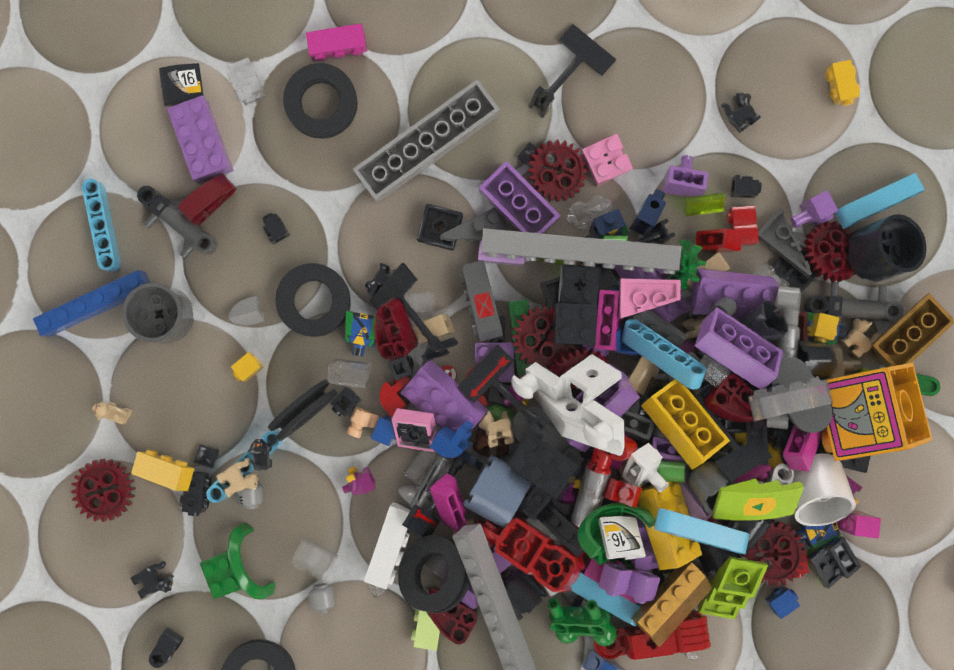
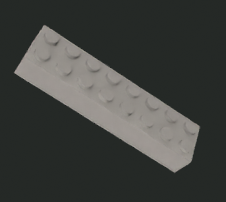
(427, 141)

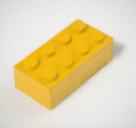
(685, 423)
(669, 549)

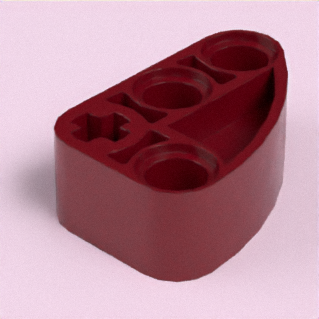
(207, 199)
(394, 331)
(730, 401)
(454, 620)

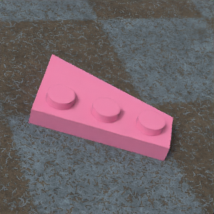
(646, 294)

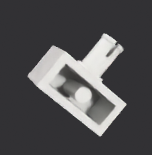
(643, 468)

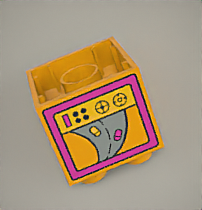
(876, 413)

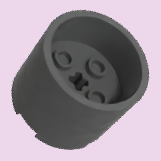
(143, 317)

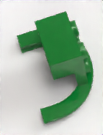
(589, 530)
(226, 572)

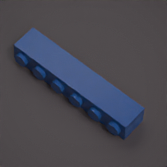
(89, 304)

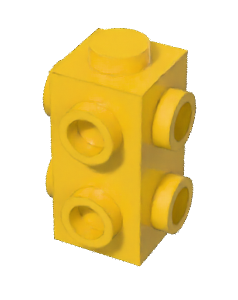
(843, 83)

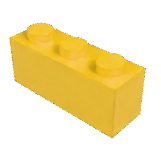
(163, 470)

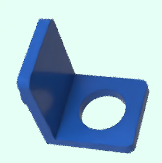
(621, 346)

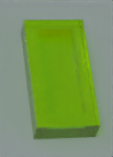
(705, 204)

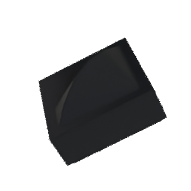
(524, 156)
(206, 456)

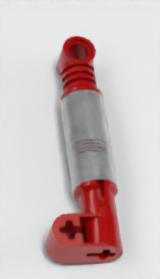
(595, 481)

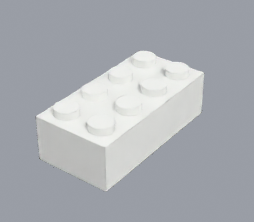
(388, 548)

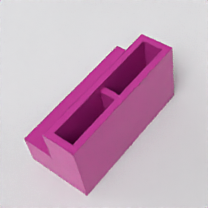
(449, 502)

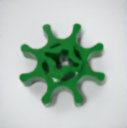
(688, 264)

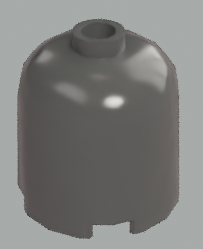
(706, 482)

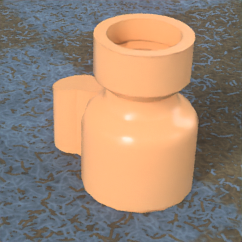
(361, 418)

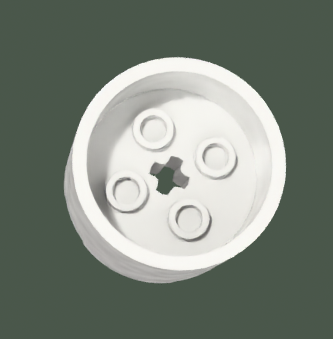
(825, 492)

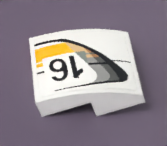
(621, 537)

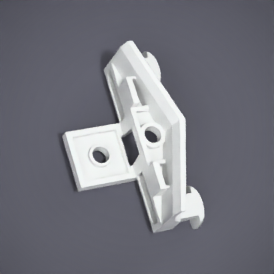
(590, 421)

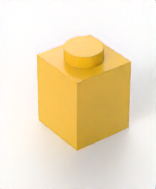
(823, 327)
(246, 367)

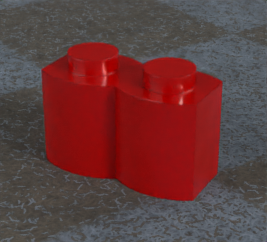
(745, 221)

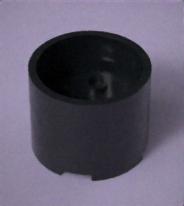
(887, 248)

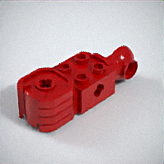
(534, 553)
(632, 641)

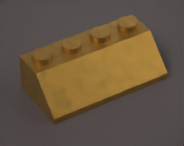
(913, 333)
(672, 603)

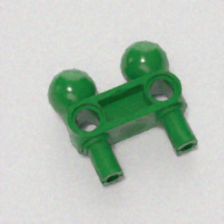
(584, 621)

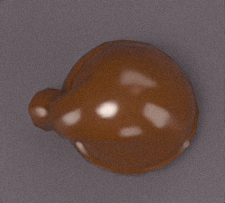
(482, 447)

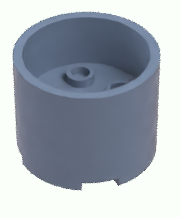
(497, 492)

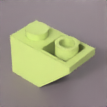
(426, 633)

